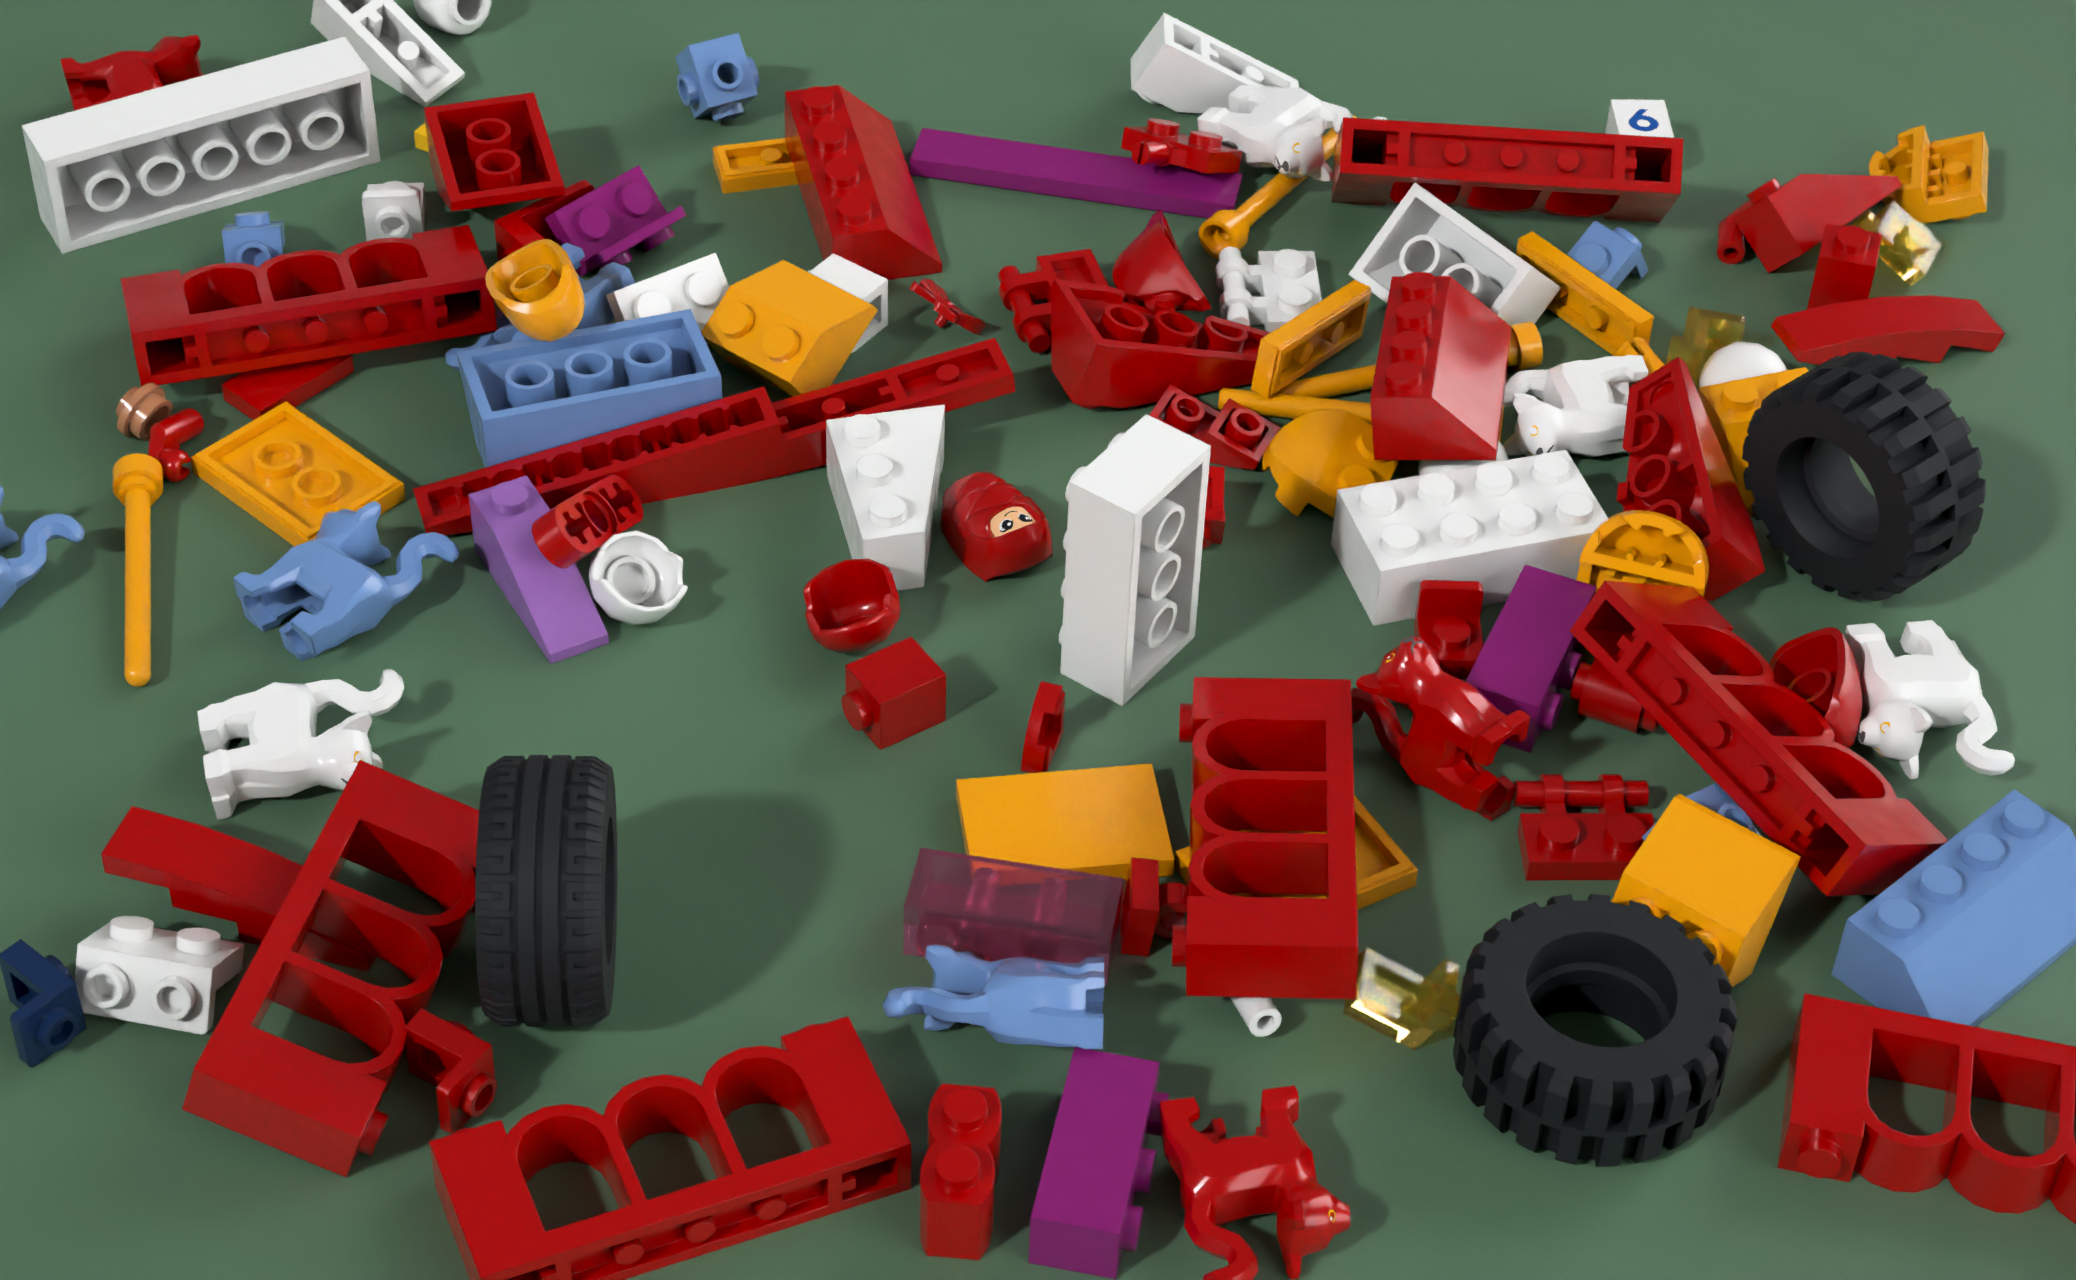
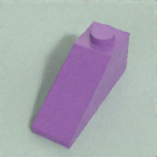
(545, 597)

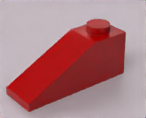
(1793, 216)

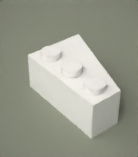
(887, 485)

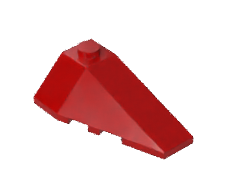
(1130, 354)
(1684, 475)

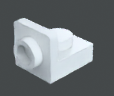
(393, 209)

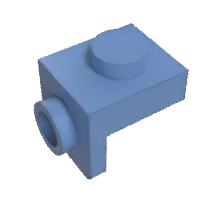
(253, 238)
(1609, 254)

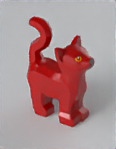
(132, 71)
(1450, 730)
(1248, 1178)

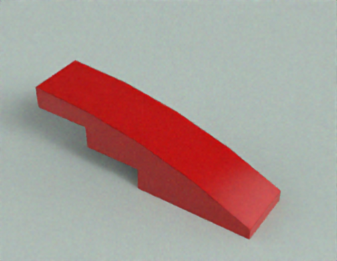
(1888, 326)
(216, 878)

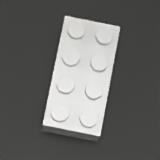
(1462, 528)
(1133, 558)

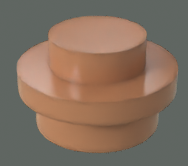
(141, 409)

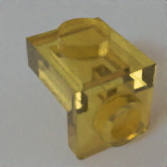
(1905, 242)
(1704, 335)
(1401, 1000)

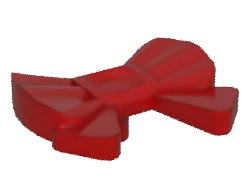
(947, 310)

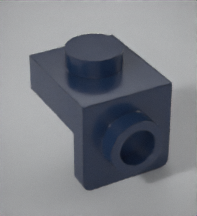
(46, 1002)

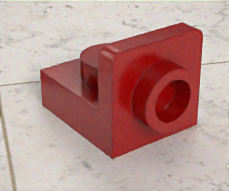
(1450, 623)

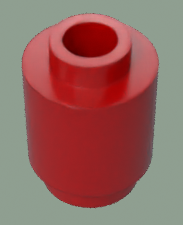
(1607, 700)

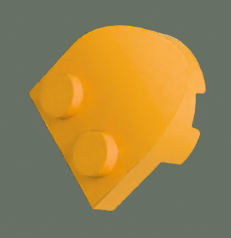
(1936, 177)
(1321, 455)
(1645, 550)

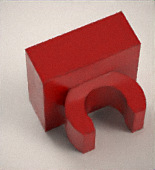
(1149, 907)

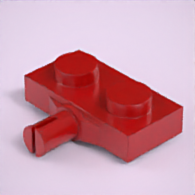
(1164, 145)

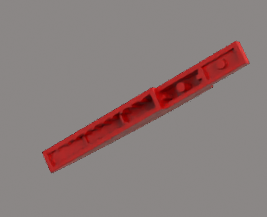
(726, 439)

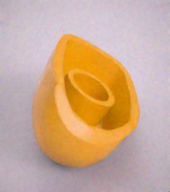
(538, 290)

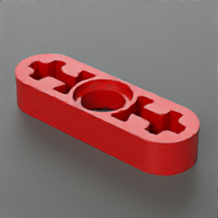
(587, 521)

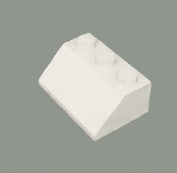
(1437, 240)

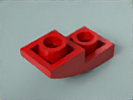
(1235, 433)

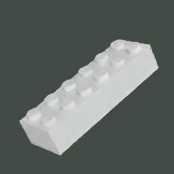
(202, 144)

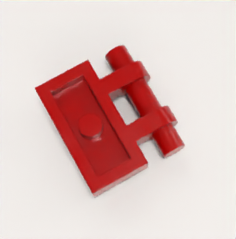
(1021, 290)
(1580, 844)

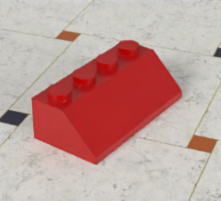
(857, 184)
(1438, 373)

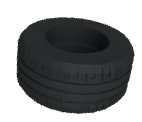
(546, 891)

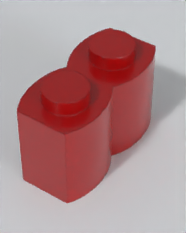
(960, 1171)

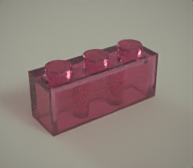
(1010, 909)

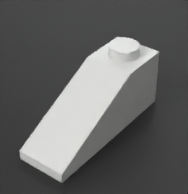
(389, 46)
(1194, 70)

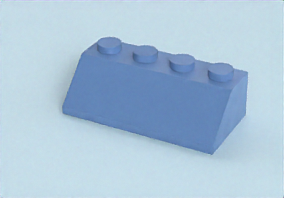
(585, 384)
(1968, 919)

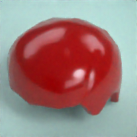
(852, 605)

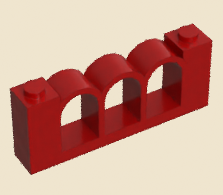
(1508, 168)
(307, 306)
(1756, 737)
(1306, 743)
(815, 1074)
(292, 1094)
(1834, 1130)

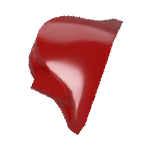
(1155, 270)

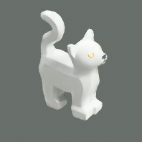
(1277, 128)
(1580, 406)
(1920, 692)
(283, 740)

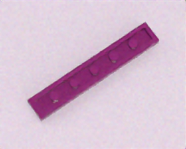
(1072, 174)

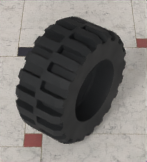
(1903, 443)
(1578, 1094)

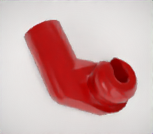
(1731, 239)
(166, 440)

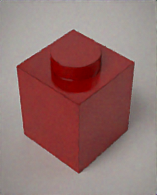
(1844, 265)
(894, 693)

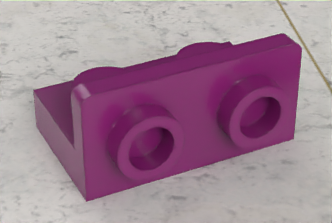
(614, 221)

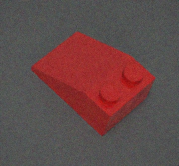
(491, 152)

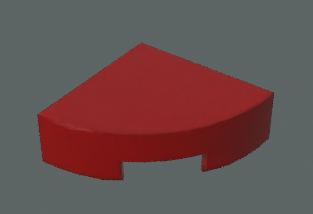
(1043, 728)

